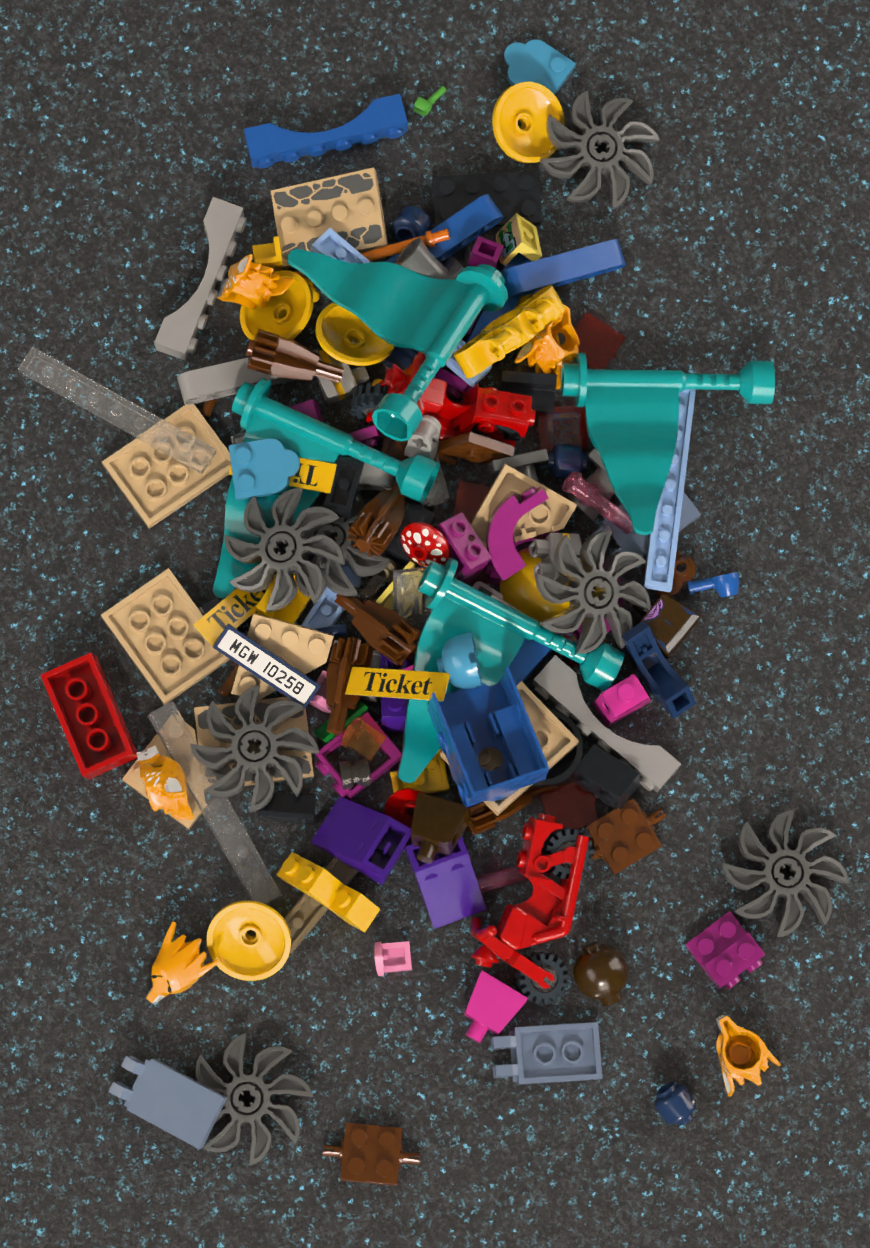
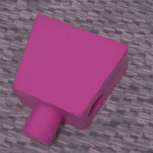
(621, 700)
(491, 1006)

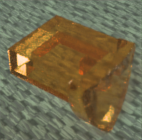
(363, 738)

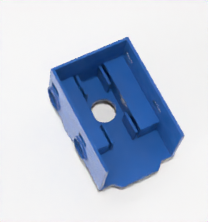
(486, 719)

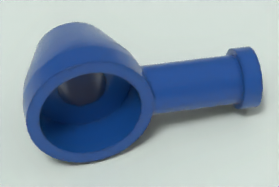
(725, 584)

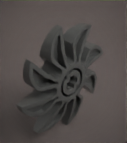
(607, 161)
(297, 549)
(358, 562)
(578, 592)
(240, 748)
(796, 865)
(263, 1094)

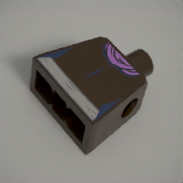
(668, 622)

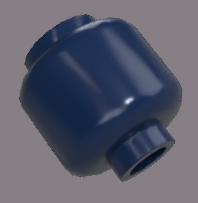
(410, 223)
(566, 459)
(674, 1104)

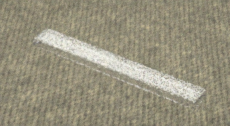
(117, 410)
(216, 810)

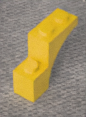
(328, 891)

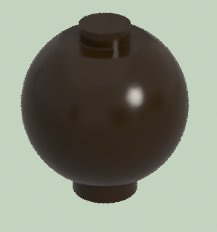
(601, 973)

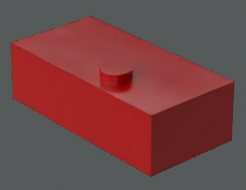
(89, 716)

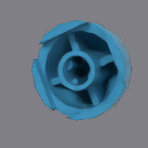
(461, 661)

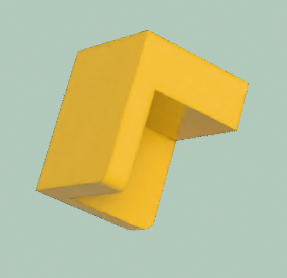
(269, 254)

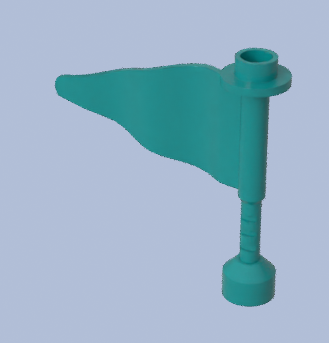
(406, 313)
(636, 420)
(309, 440)
(497, 638)

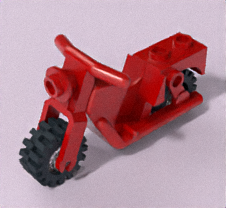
(483, 410)
(544, 914)

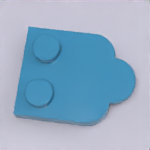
(537, 64)
(262, 468)

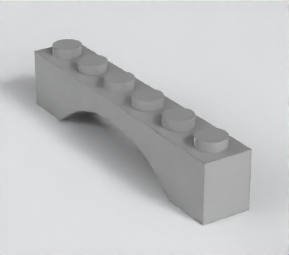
(180, 328)
(561, 687)

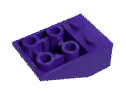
(363, 839)
(447, 885)

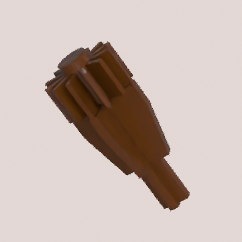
(287, 359)
(378, 521)
(382, 628)
(343, 657)
(483, 817)

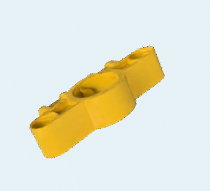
(509, 331)

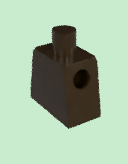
(437, 826)

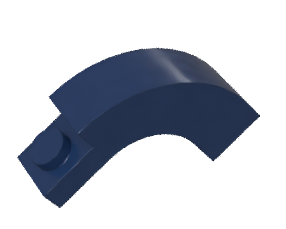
(656, 672)

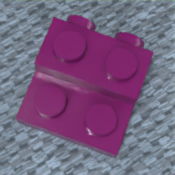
(725, 951)

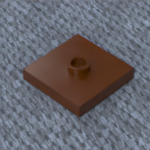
(475, 448)

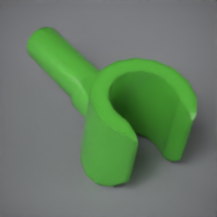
(424, 106)

